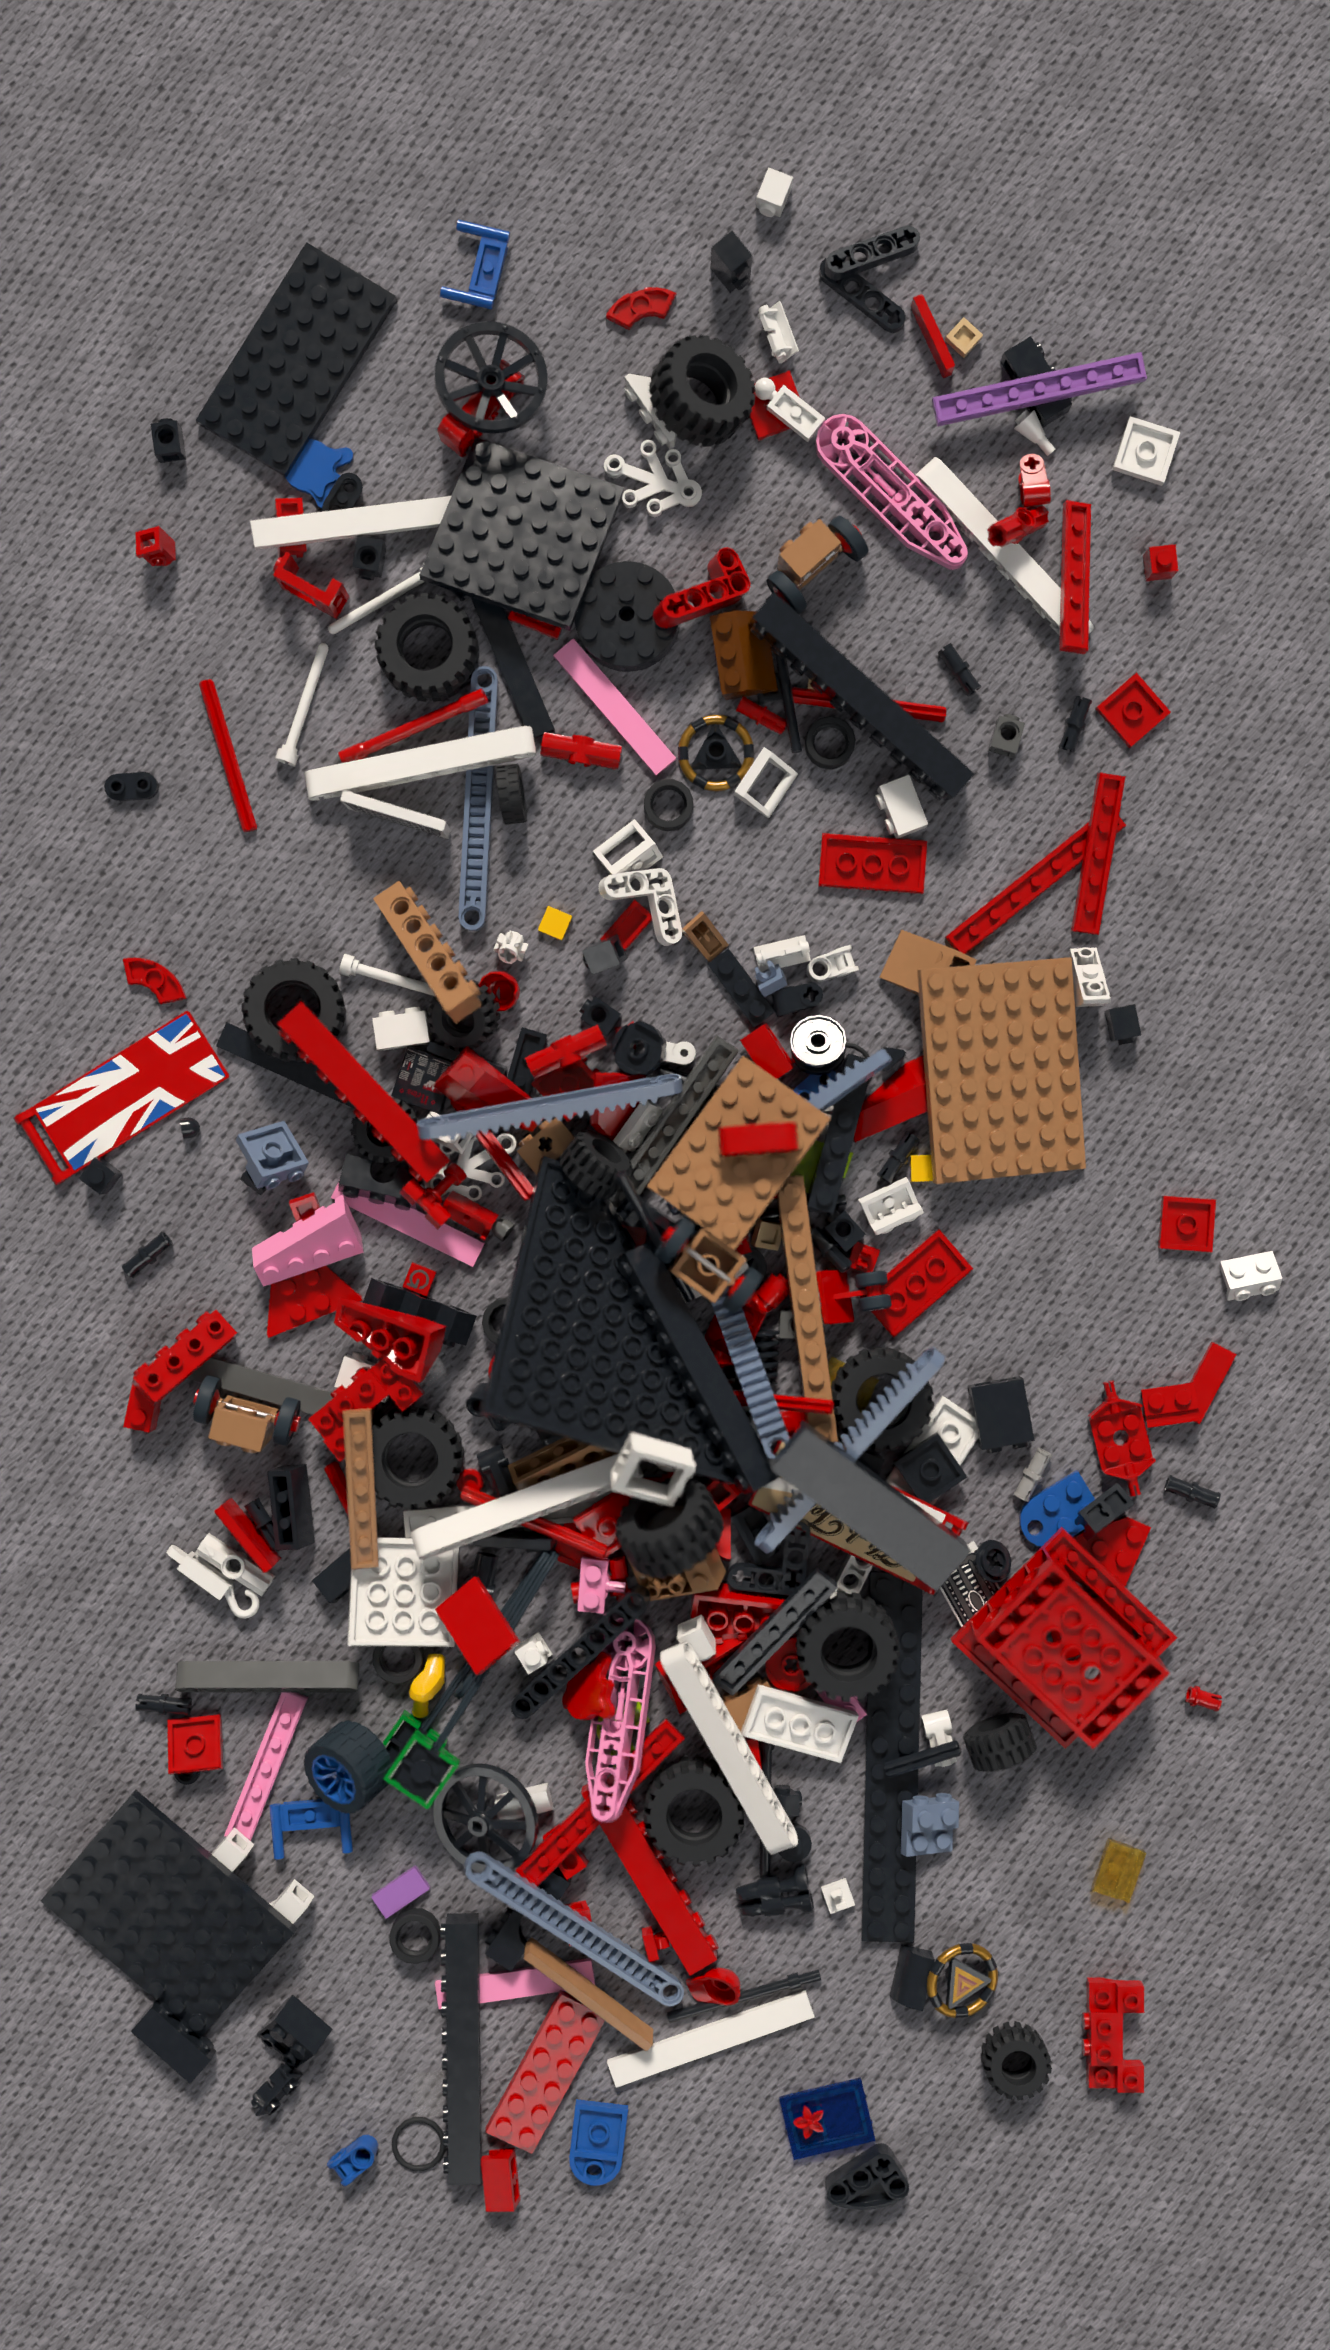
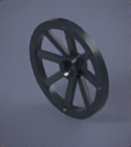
(492, 373)
(485, 1815)

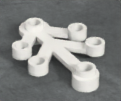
(657, 481)
(469, 1166)

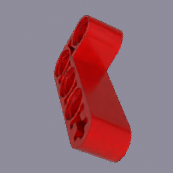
(459, 436)
(720, 586)

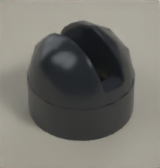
(189, 1127)

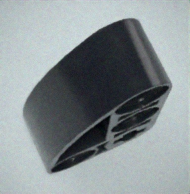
(874, 2187)

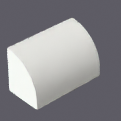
(540, 1795)

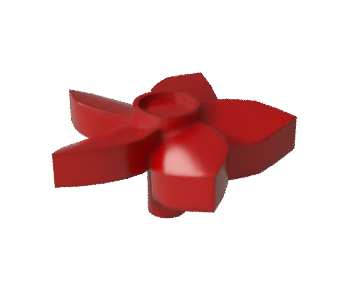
(809, 2122)

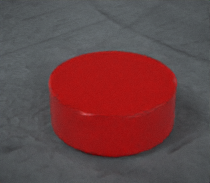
(471, 1478)

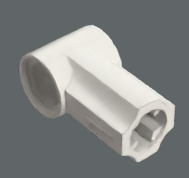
(938, 1731)

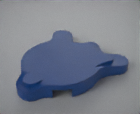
(316, 469)

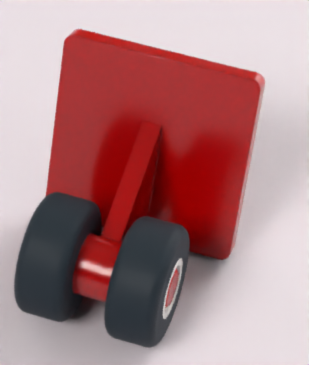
(836, 1295)

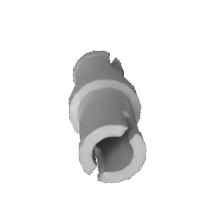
(1033, 1474)

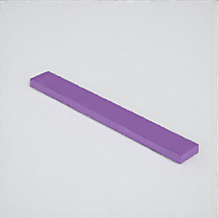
(1039, 389)

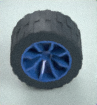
(347, 1766)

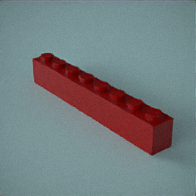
(363, 1091)
(660, 1889)

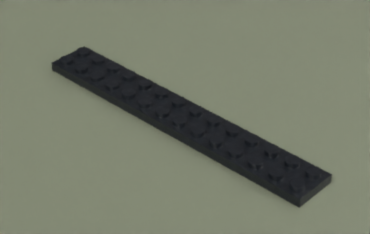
(891, 1734)

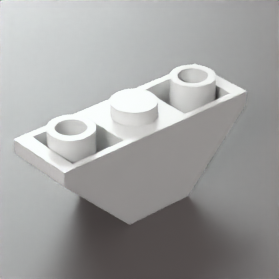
(638, 389)
(1088, 978)

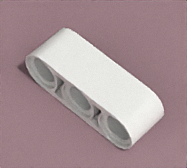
(851, 1566)

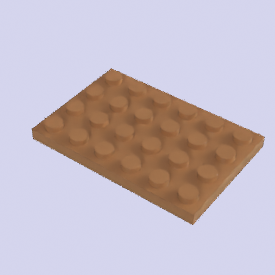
(734, 1191)

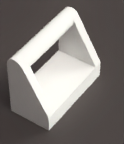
(752, 775)
(638, 859)

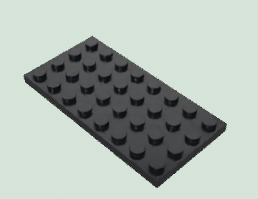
(296, 359)

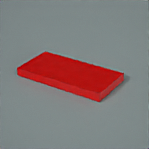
(872, 863)
(921, 1281)

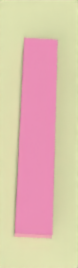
(614, 707)
(414, 1224)
(267, 1763)
(520, 1983)

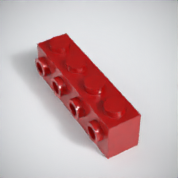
(184, 1357)

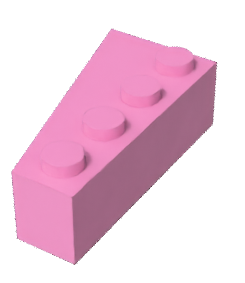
(309, 1244)

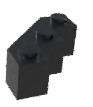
(392, 1297)

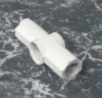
(219, 1555)

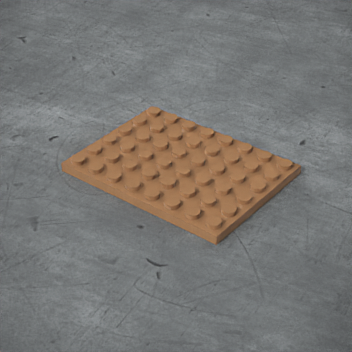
(1001, 1069)

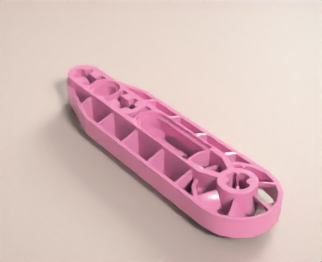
(903, 504)
(618, 1734)

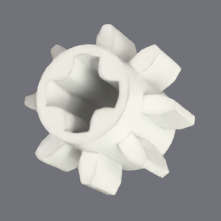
(510, 947)

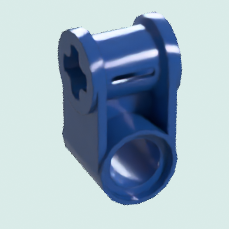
(351, 2162)

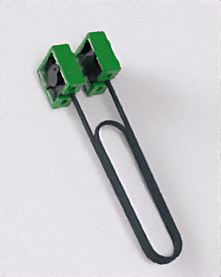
(418, 1755)

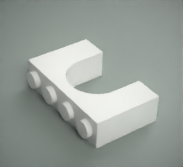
(292, 1900)

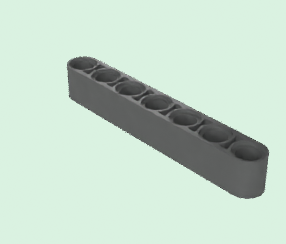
(267, 1676)

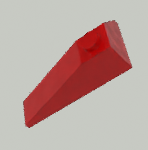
(478, 1084)
(894, 1101)
(400, 1339)

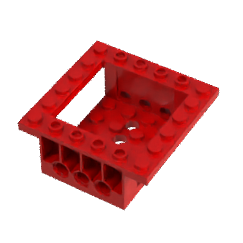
(1011, 1646)

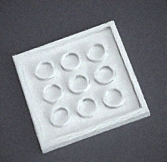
(400, 1597)

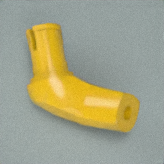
(427, 1684)

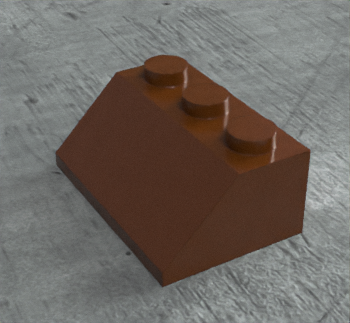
(742, 659)

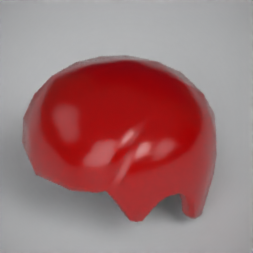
(508, 988)

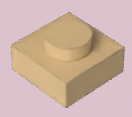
(963, 337)
(767, 1235)

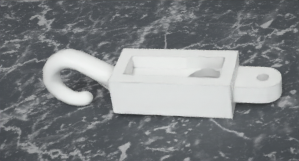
(212, 1580)

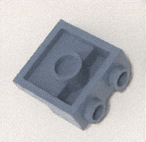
(272, 1155)
(928, 1824)

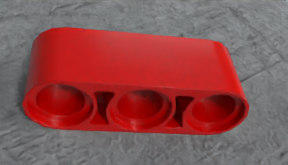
(758, 1139)

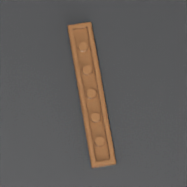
(360, 1488)
(588, 1994)

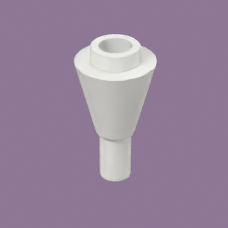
(1031, 428)

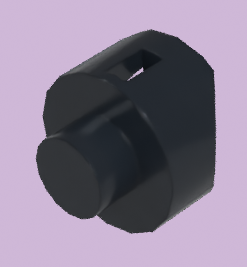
(803, 1847)

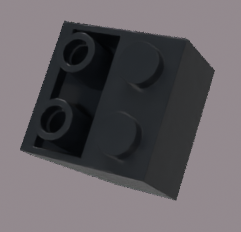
(294, 2032)

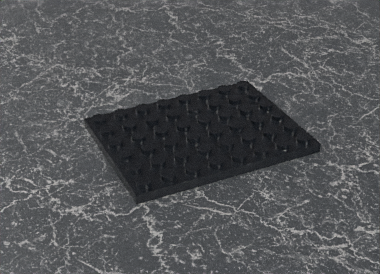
(168, 1913)

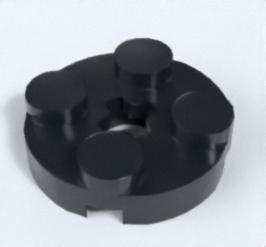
(653, 1046)

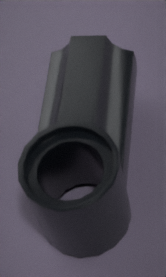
(496, 1468)
(485, 1568)

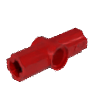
(1017, 526)
(581, 750)
(566, 1051)

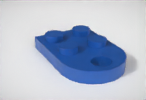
(1056, 1508)
(597, 2140)

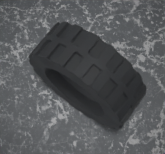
(511, 794)

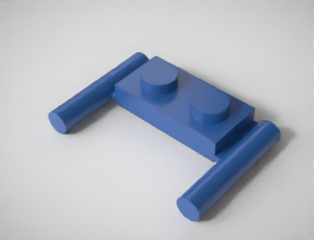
(487, 266)
(304, 1816)

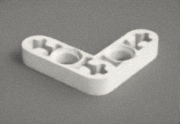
(655, 893)

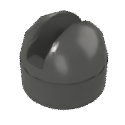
(502, 1228)

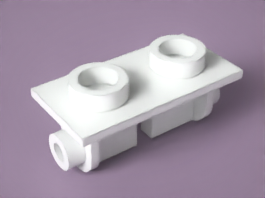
(779, 331)
(783, 952)

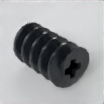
(764, 1344)

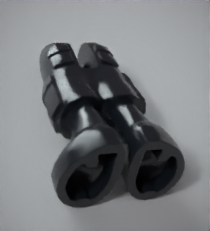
(771, 1900)

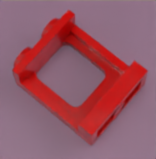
(329, 602)

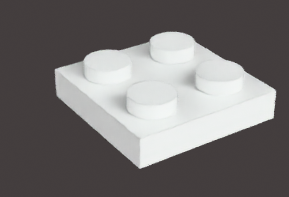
(1146, 451)

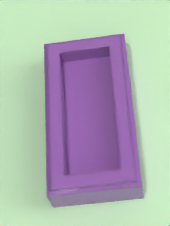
(400, 1891)

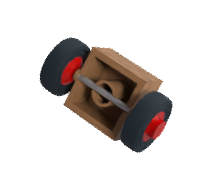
(811, 554)
(708, 1265)
(244, 1421)

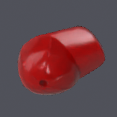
(716, 1986)

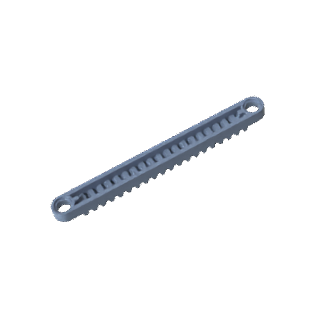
(478, 811)
(840, 1088)
(549, 1107)
(750, 1373)
(856, 1442)
(573, 1928)

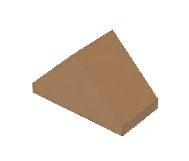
(704, 936)

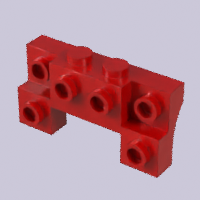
(365, 1392)
(1104, 2034)

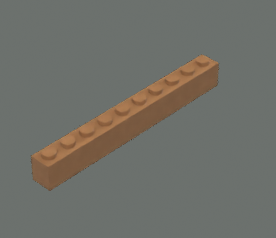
(805, 1300)

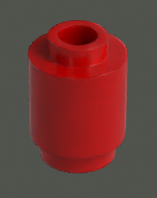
(773, 1291)

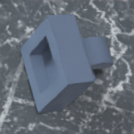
(770, 979)

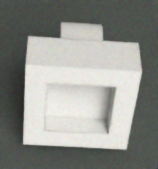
(838, 1896)

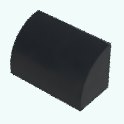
(911, 1977)

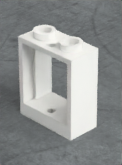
(657, 1451)

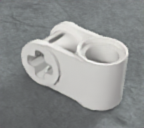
(836, 963)

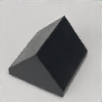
(895, 1054)

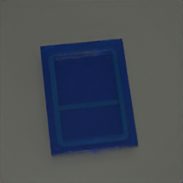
(844, 2118)

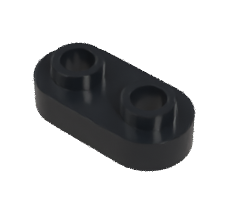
(339, 497)
(130, 786)

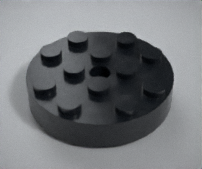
(620, 643)

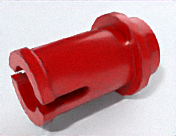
(1195, 1696)

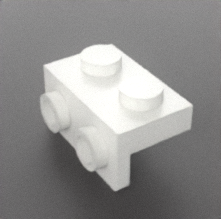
(891, 1206)
(1251, 1276)

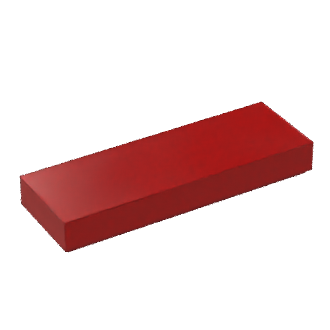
(932, 336)
(1211, 1374)

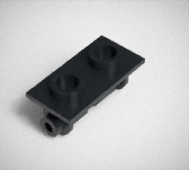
(269, 2097)

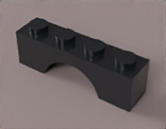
(508, 1942)

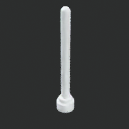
(375, 604)
(288, 751)
(350, 966)

